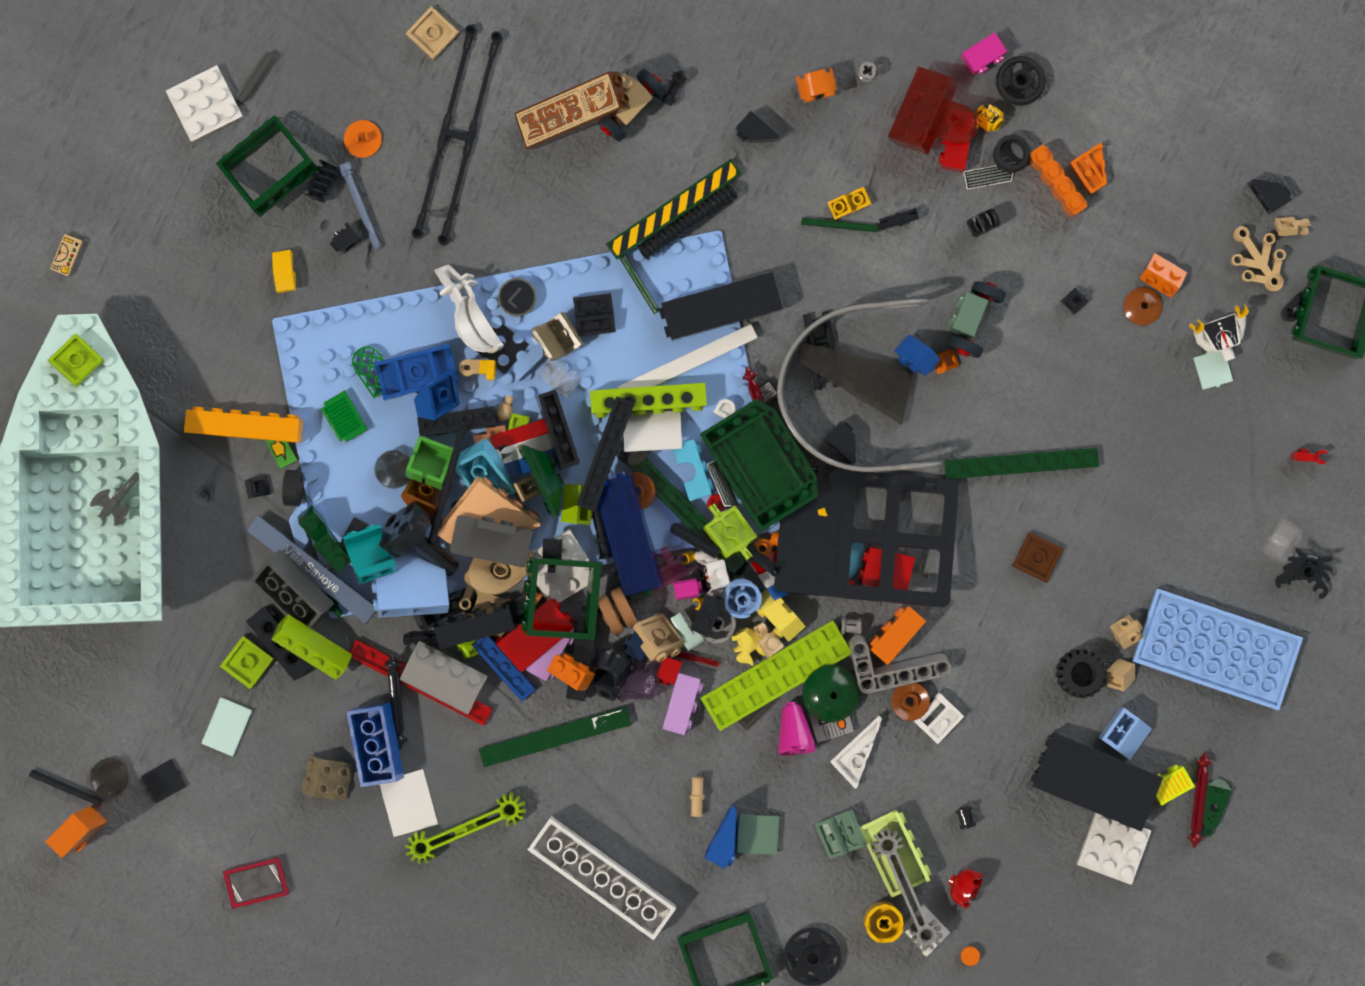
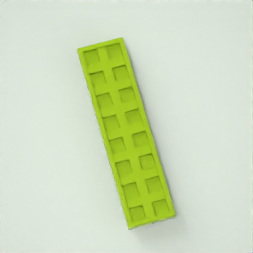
(775, 675)

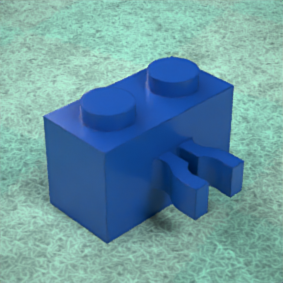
(916, 355)

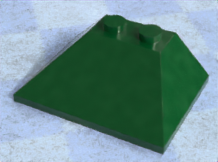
(545, 476)

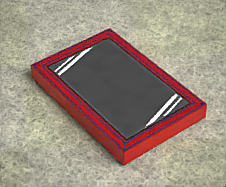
(255, 882)

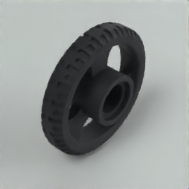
(1030, 94)

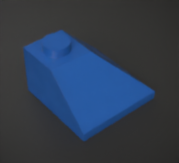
(437, 397)

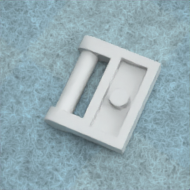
(943, 722)
(929, 917)

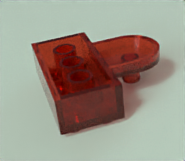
(932, 114)

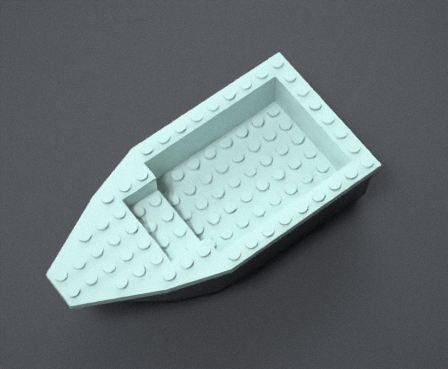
(55, 456)

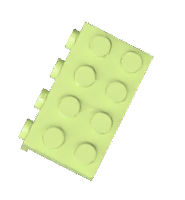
(908, 855)

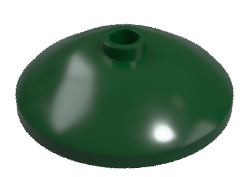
(819, 687)

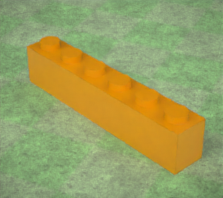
(243, 426)

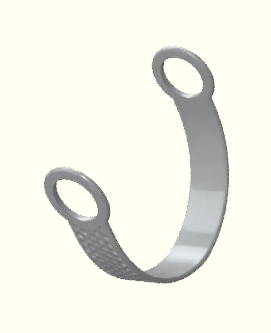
(782, 376)

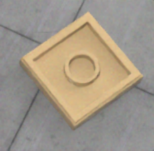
(432, 33)

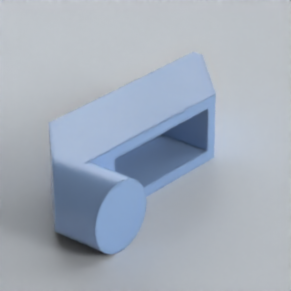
(532, 358)
(300, 536)

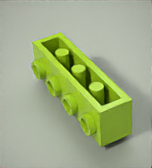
(311, 647)

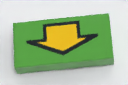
(282, 453)

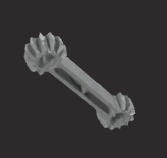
(906, 890)

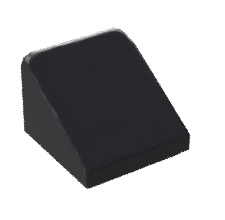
(257, 487)

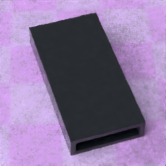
(1096, 781)

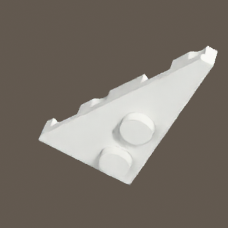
(853, 756)

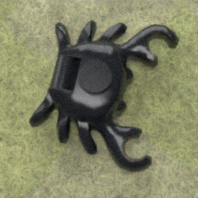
(1307, 568)

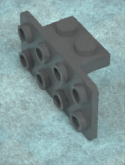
(491, 540)

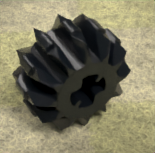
(983, 222)

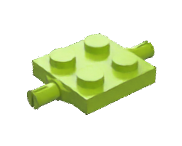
(730, 532)

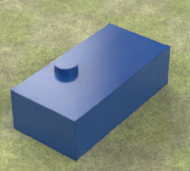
(375, 744)

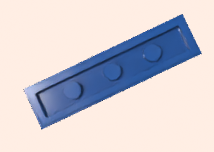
(504, 667)

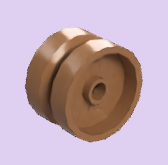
(616, 611)

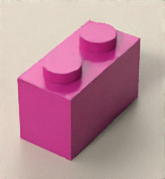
(984, 54)

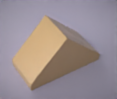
(527, 488)

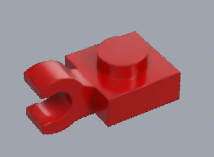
(1304, 456)

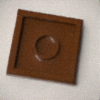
(1037, 557)

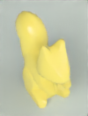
(747, 643)

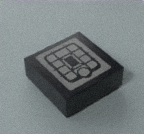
(768, 391)

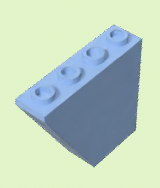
(412, 589)

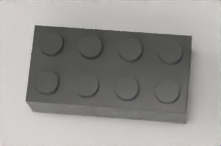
(291, 590)

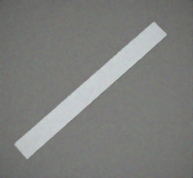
(693, 359)

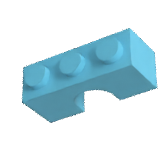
(699, 485)

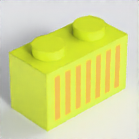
(1174, 784)

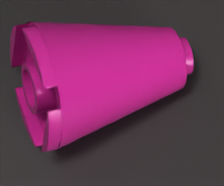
(794, 732)

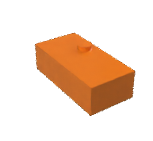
(76, 831)

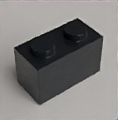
(707, 615)

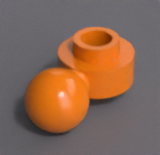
(768, 543)

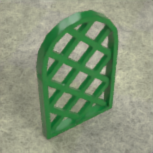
(369, 371)

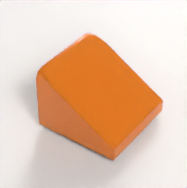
(947, 361)

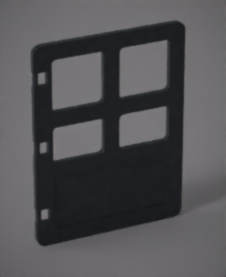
(817, 548)

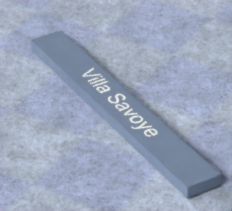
(313, 569)

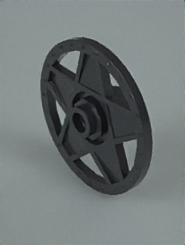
(812, 956)

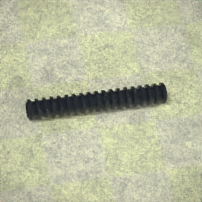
(688, 222)

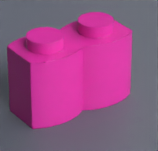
(687, 589)

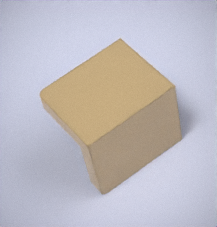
(1120, 675)

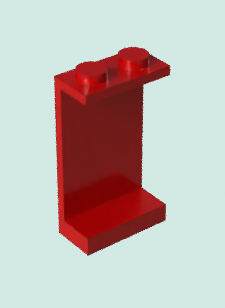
(525, 649)

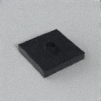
(510, 348)

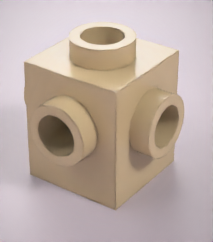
(1127, 631)

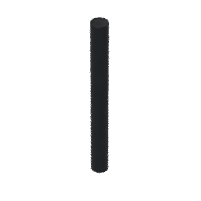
(66, 788)

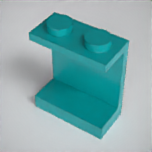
(366, 556)

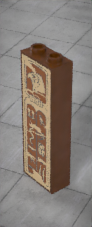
(572, 110)

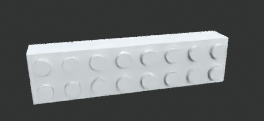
(602, 878)

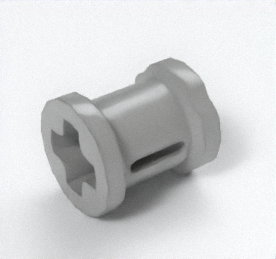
(868, 66)
(851, 625)

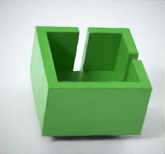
(430, 462)

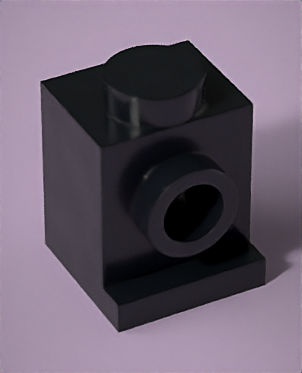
(345, 239)

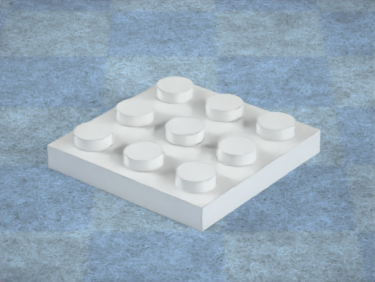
(204, 104)
(566, 579)
(1113, 848)

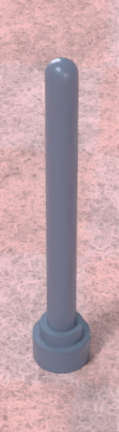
(345, 171)

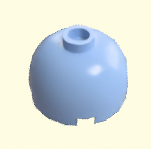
(741, 598)

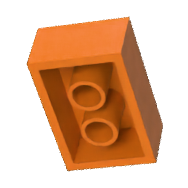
(896, 634)

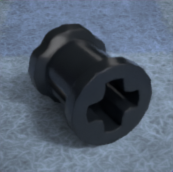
(965, 817)

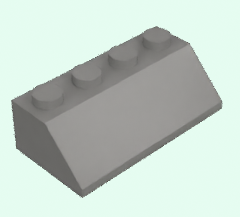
(443, 677)

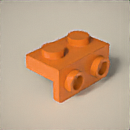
(1163, 275)

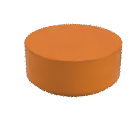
(970, 955)

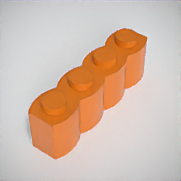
(1054, 177)

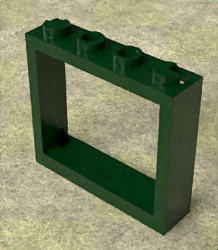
(285, 184)
(1358, 344)
(591, 602)
(719, 926)

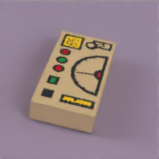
(66, 255)

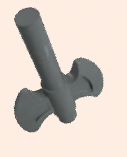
(111, 506)

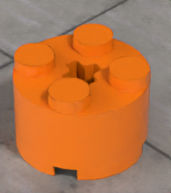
(816, 84)

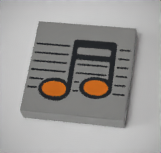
(828, 730)

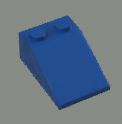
(723, 843)

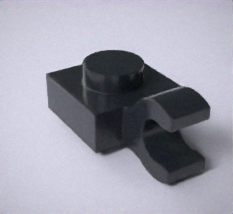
(552, 549)

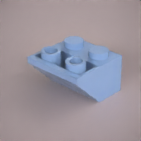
(1125, 732)

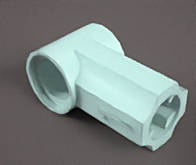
(682, 624)

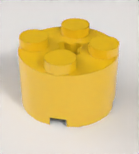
(884, 911)

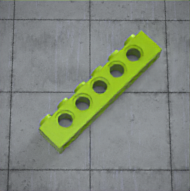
(697, 390)

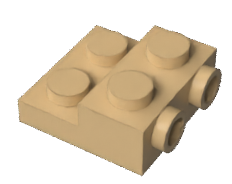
(659, 638)

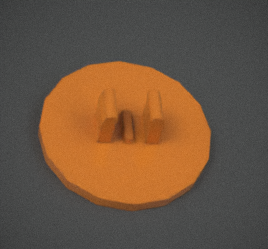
(362, 138)

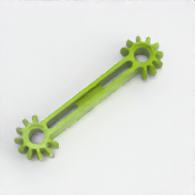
(465, 828)

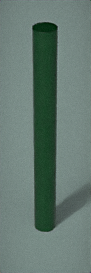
(839, 224)
(639, 284)

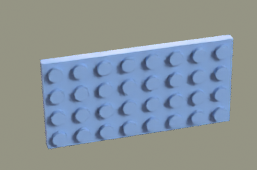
(1217, 649)

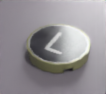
(517, 297)

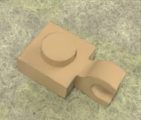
(1290, 226)
(768, 642)

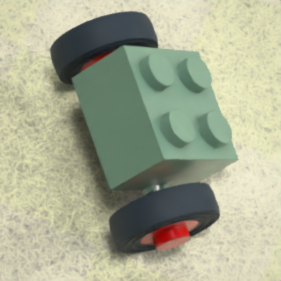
(968, 316)

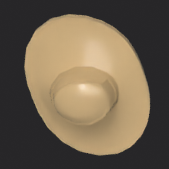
(495, 577)

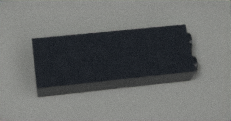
(720, 306)

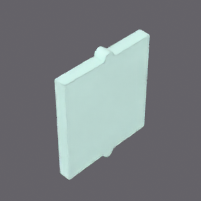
(1212, 370)

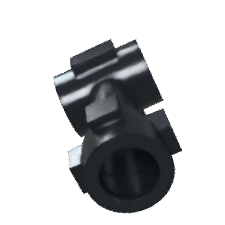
(679, 79)

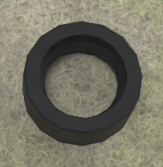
(1011, 139)
(292, 488)

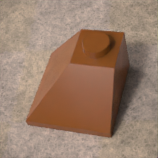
(423, 495)

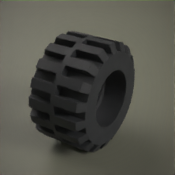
(1097, 673)

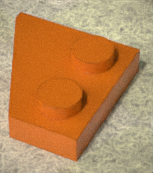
(1091, 169)

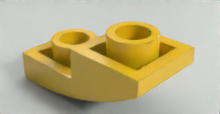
(849, 203)
(283, 271)

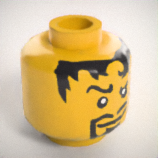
(990, 117)

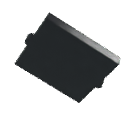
(164, 781)

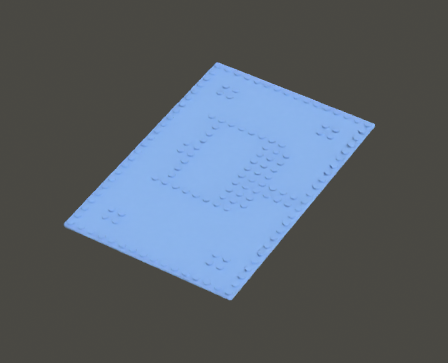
(340, 476)

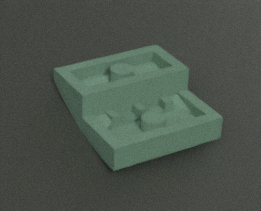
(757, 834)
(840, 834)

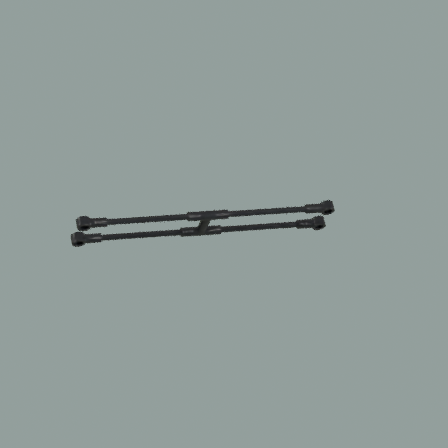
(446, 132)

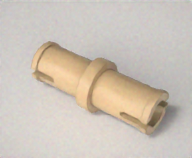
(697, 797)

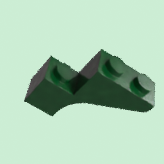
(323, 539)

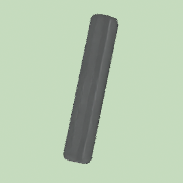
(255, 77)

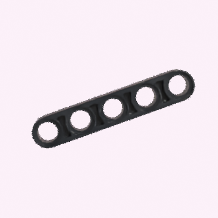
(582, 654)

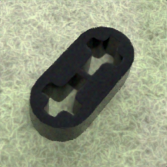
(1290, 305)

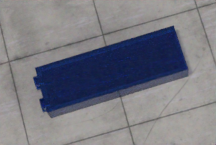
(629, 536)

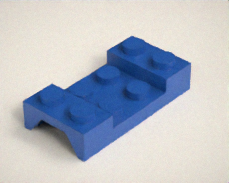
(413, 371)

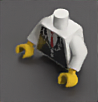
(1222, 333)
(712, 574)

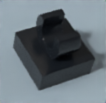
(1074, 301)

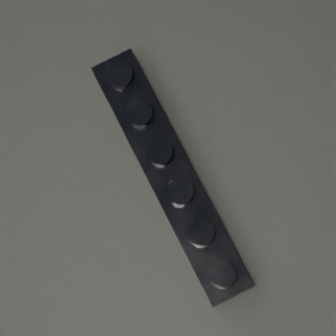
(605, 454)

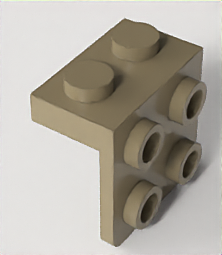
(557, 337)
(327, 778)

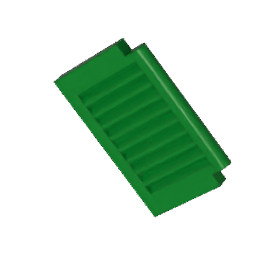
(343, 417)

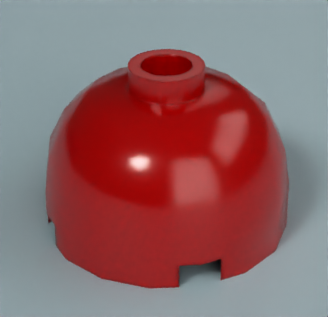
(965, 886)

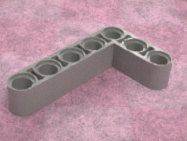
(893, 670)

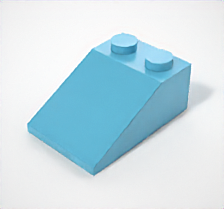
(484, 461)

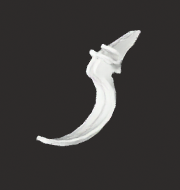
(469, 319)

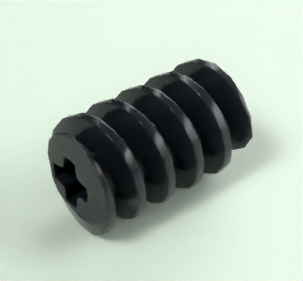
(321, 181)

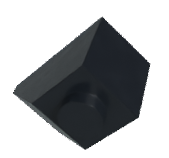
(755, 130)
(1269, 194)
(843, 441)

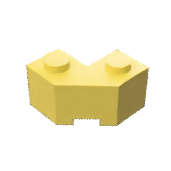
(781, 616)

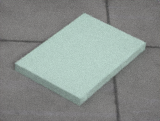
(226, 726)

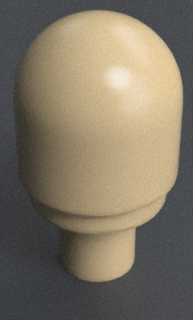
(505, 409)

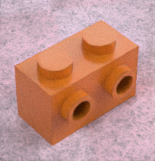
(571, 672)

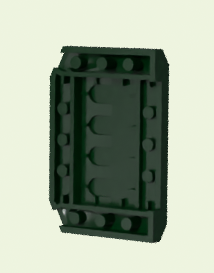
(762, 463)

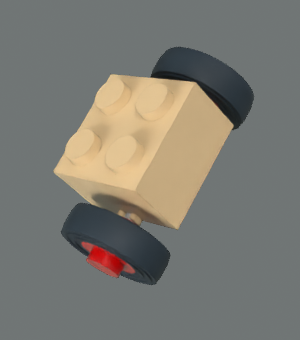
(638, 96)

